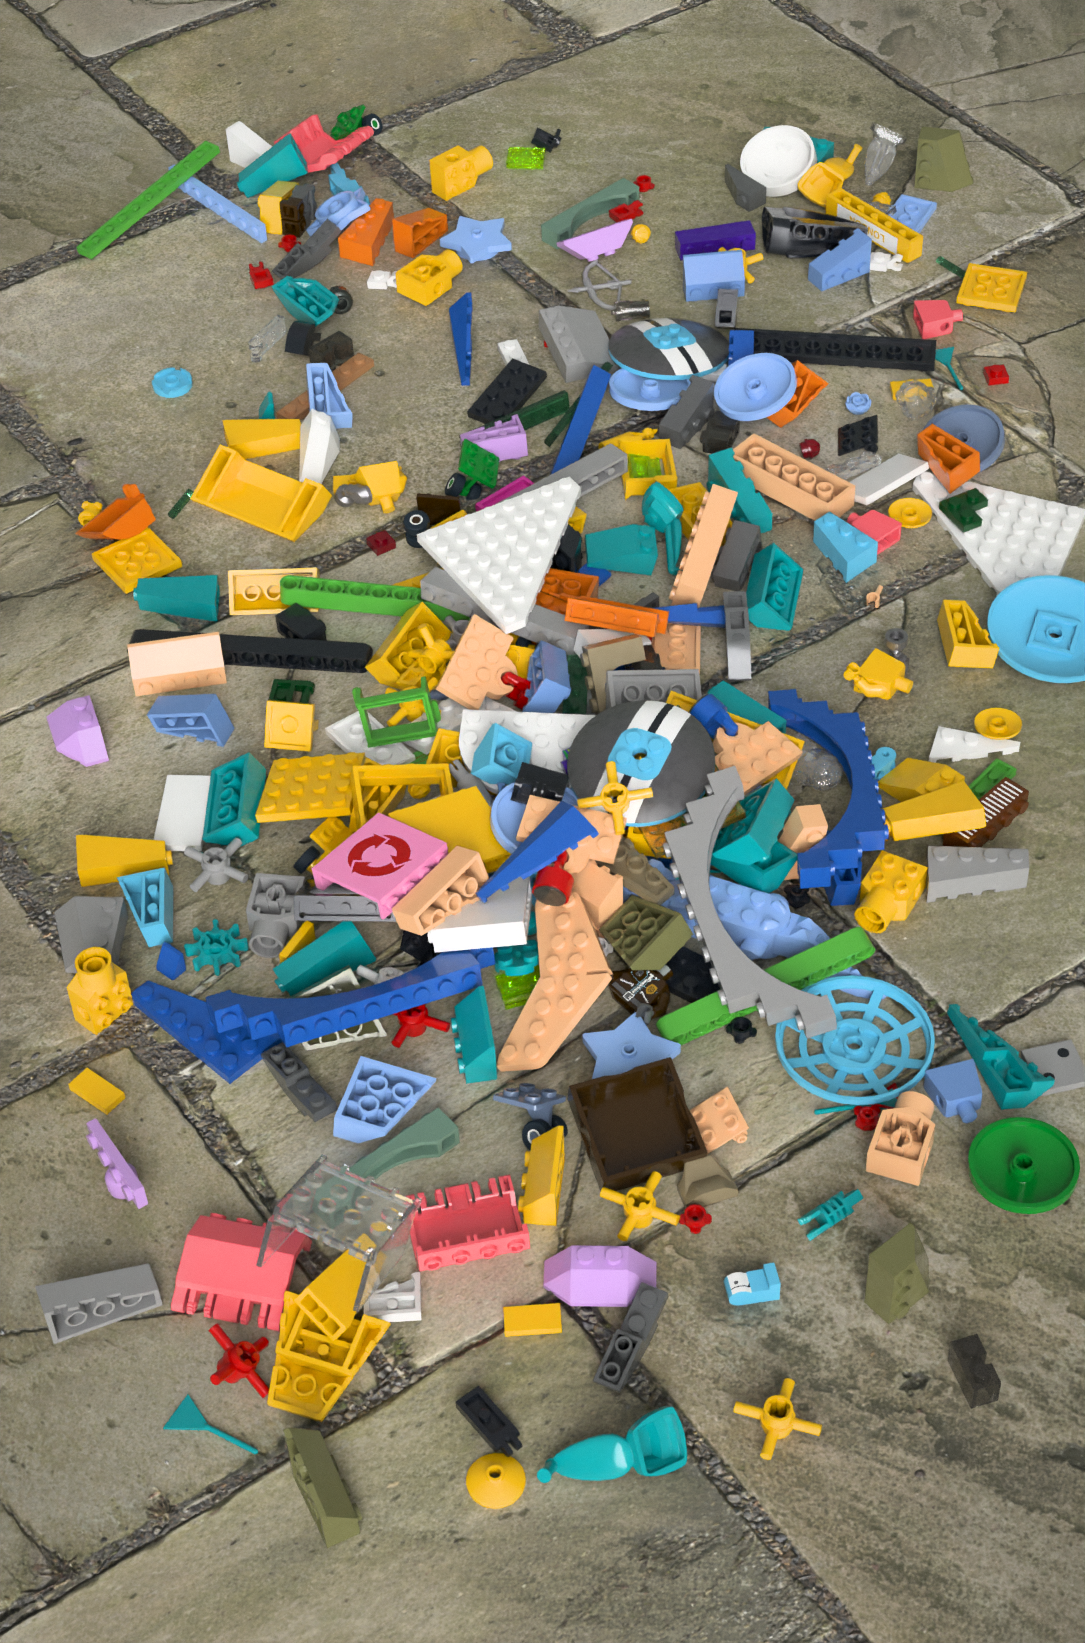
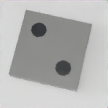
(1060, 1062)

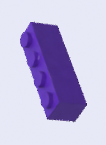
(712, 238)

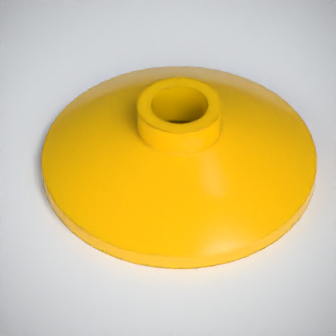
(910, 512)
(998, 723)
(497, 1491)

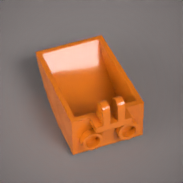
(121, 518)

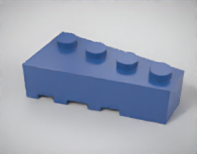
(740, 344)

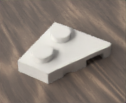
(396, 1301)

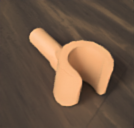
(874, 596)

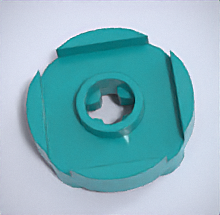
(517, 959)

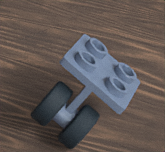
(539, 1106)

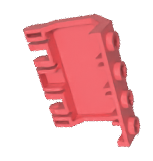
(320, 148)
(467, 1228)
(222, 1264)

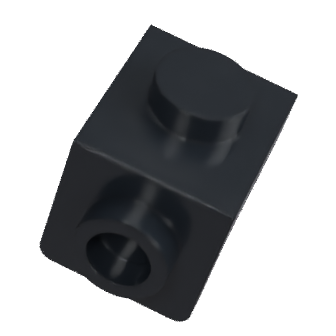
(545, 140)

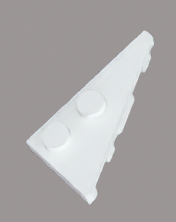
(967, 745)

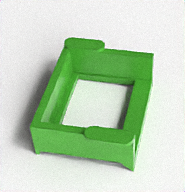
(400, 732)

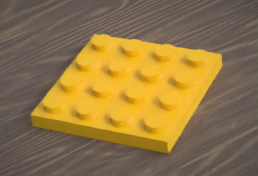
(308, 788)

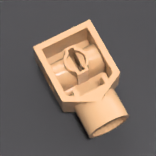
(903, 1139)

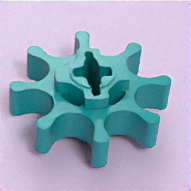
(216, 947)

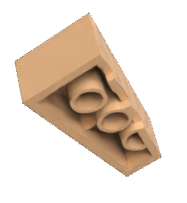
(442, 892)

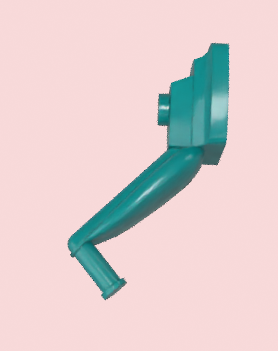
(664, 513)
(651, 1446)

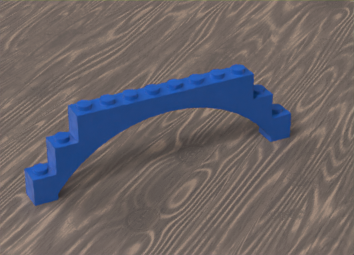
(863, 821)
(313, 1017)

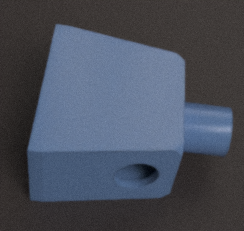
(955, 1089)

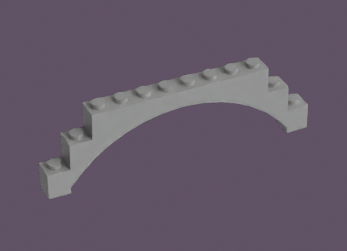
(739, 978)

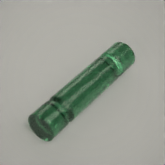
(951, 267)
(180, 504)

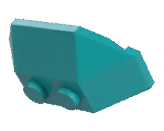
(306, 299)

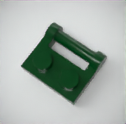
(286, 689)

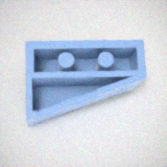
(326, 396)

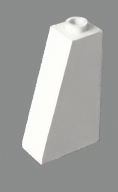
(244, 144)

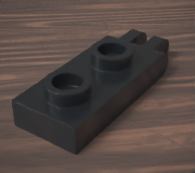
(489, 1421)

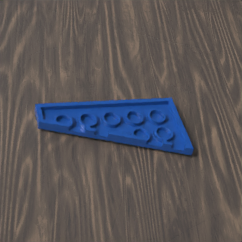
(189, 1023)

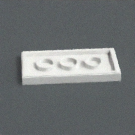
(887, 477)
(351, 738)
(183, 812)

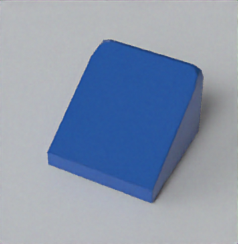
(603, 574)
(170, 961)

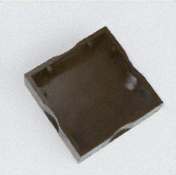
(635, 1124)

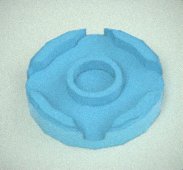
(172, 382)

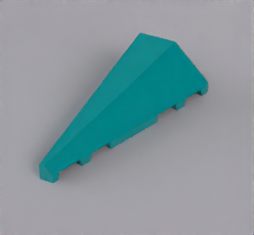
(1006, 1074)

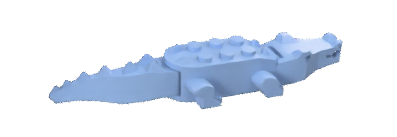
(755, 921)

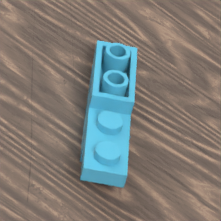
(339, 182)

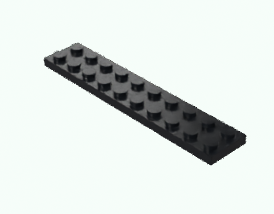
(847, 349)

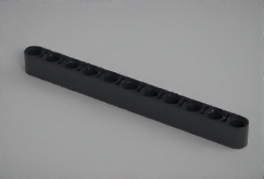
(279, 652)

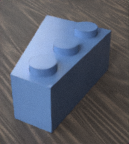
(842, 263)
(548, 679)
(192, 716)

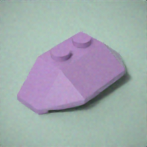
(598, 241)
(78, 732)
(598, 1275)

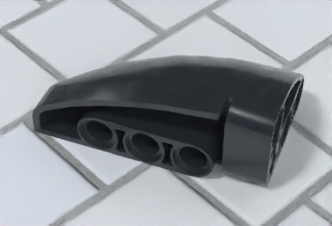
(803, 232)

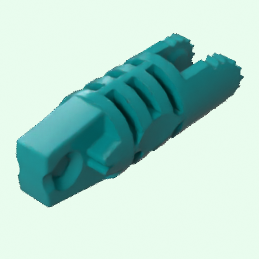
(831, 1212)

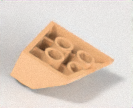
(599, 891)

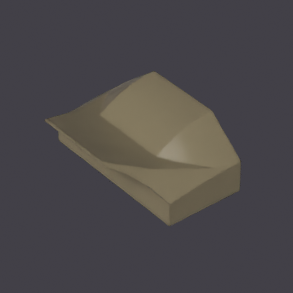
(705, 1183)

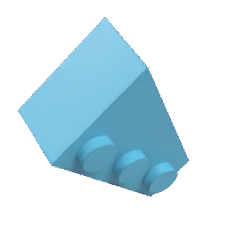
(844, 545)
(151, 904)

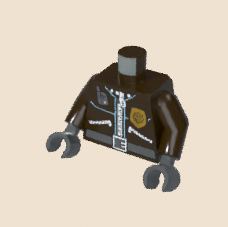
(642, 991)

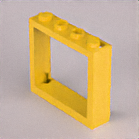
(396, 775)

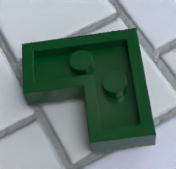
(962, 509)

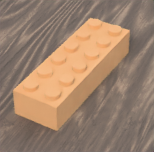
(793, 479)
(704, 547)

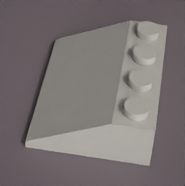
(575, 340)
(650, 685)

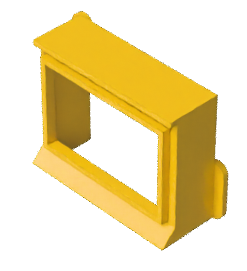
(654, 448)

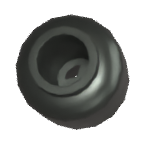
(345, 299)

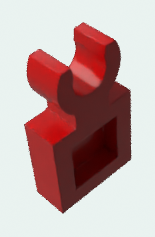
(260, 277)

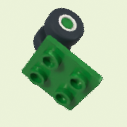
(351, 120)
(479, 466)

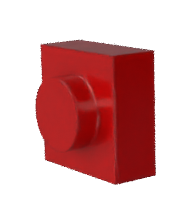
(996, 374)

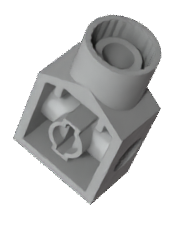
(272, 912)

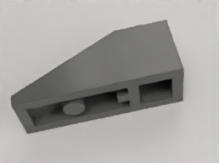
(745, 190)

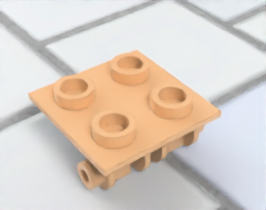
(720, 1120)

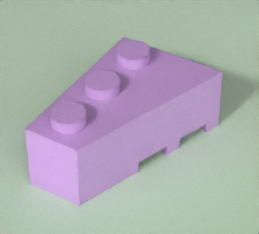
(503, 440)

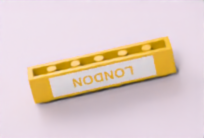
(882, 229)

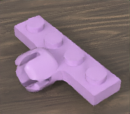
(121, 1176)

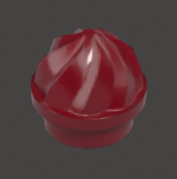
(809, 448)

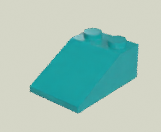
(623, 549)

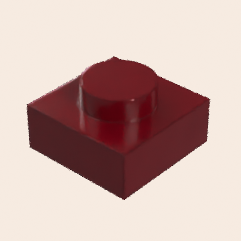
(381, 542)

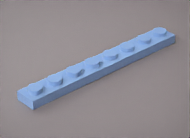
(224, 208)

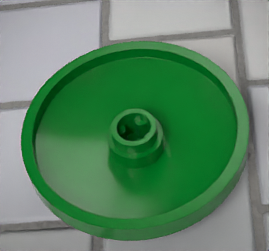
(1023, 1165)

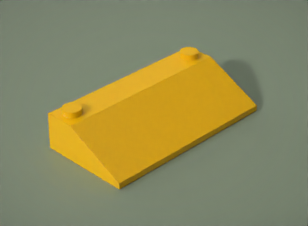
(260, 495)

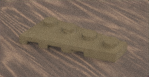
(639, 874)

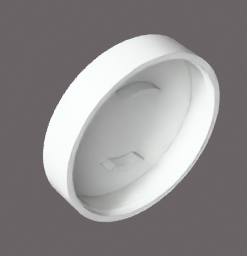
(778, 158)

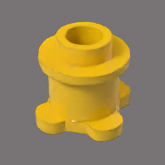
(89, 512)

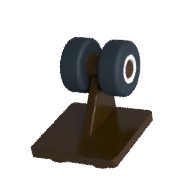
(431, 511)

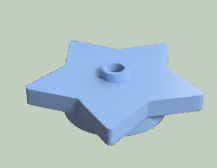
(340, 209)
(477, 239)
(627, 1047)

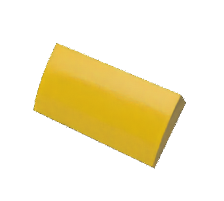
(691, 499)

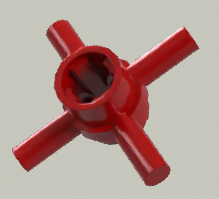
(414, 1023)
(239, 1361)

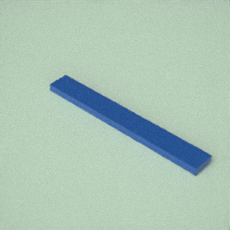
(582, 418)

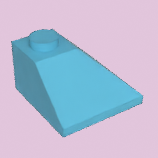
(500, 756)

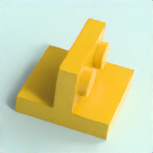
(290, 725)

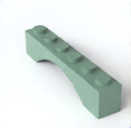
(566, 223)
(424, 1139)

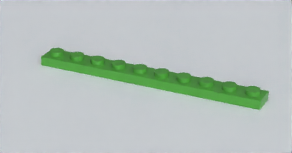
(148, 200)

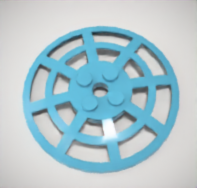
(866, 1035)

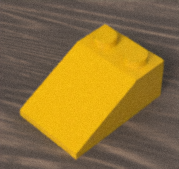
(918, 778)

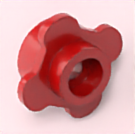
(644, 183)
(288, 242)
(866, 1123)
(698, 1212)

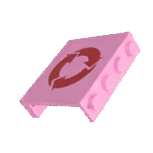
(381, 861)

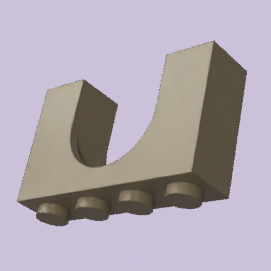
(605, 657)

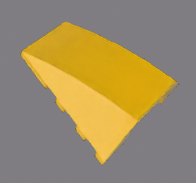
(311, 1367)

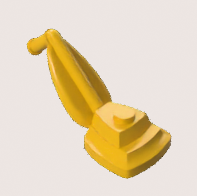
(827, 177)

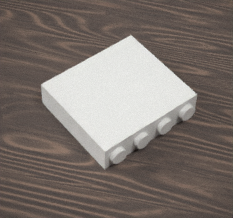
(489, 924)

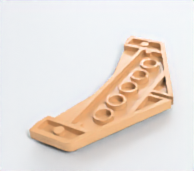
(569, 982)

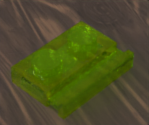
(525, 158)
(643, 466)
(516, 989)

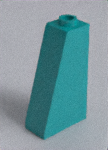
(278, 163)
(180, 596)
(745, 706)
(322, 957)

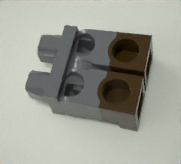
(298, 210)

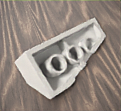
(317, 446)

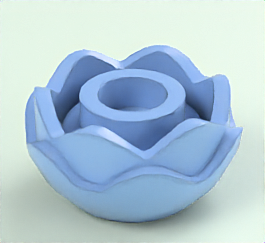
(858, 403)

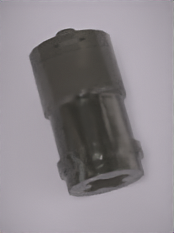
(631, 310)

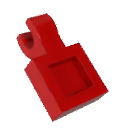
(626, 212)

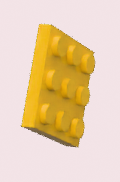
(992, 287)
(136, 558)

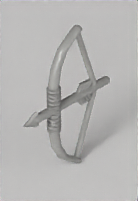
(612, 284)

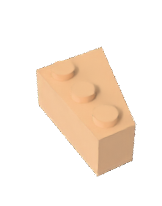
(802, 831)

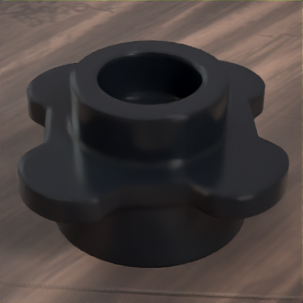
(796, 896)
(741, 1029)

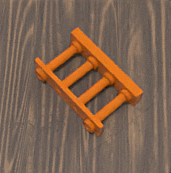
(617, 616)

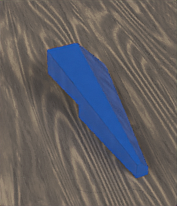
(460, 323)
(691, 615)
(551, 837)

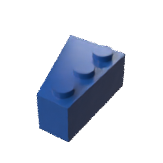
(844, 885)

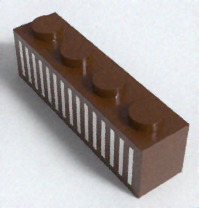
(1000, 807)

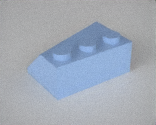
(377, 1099)

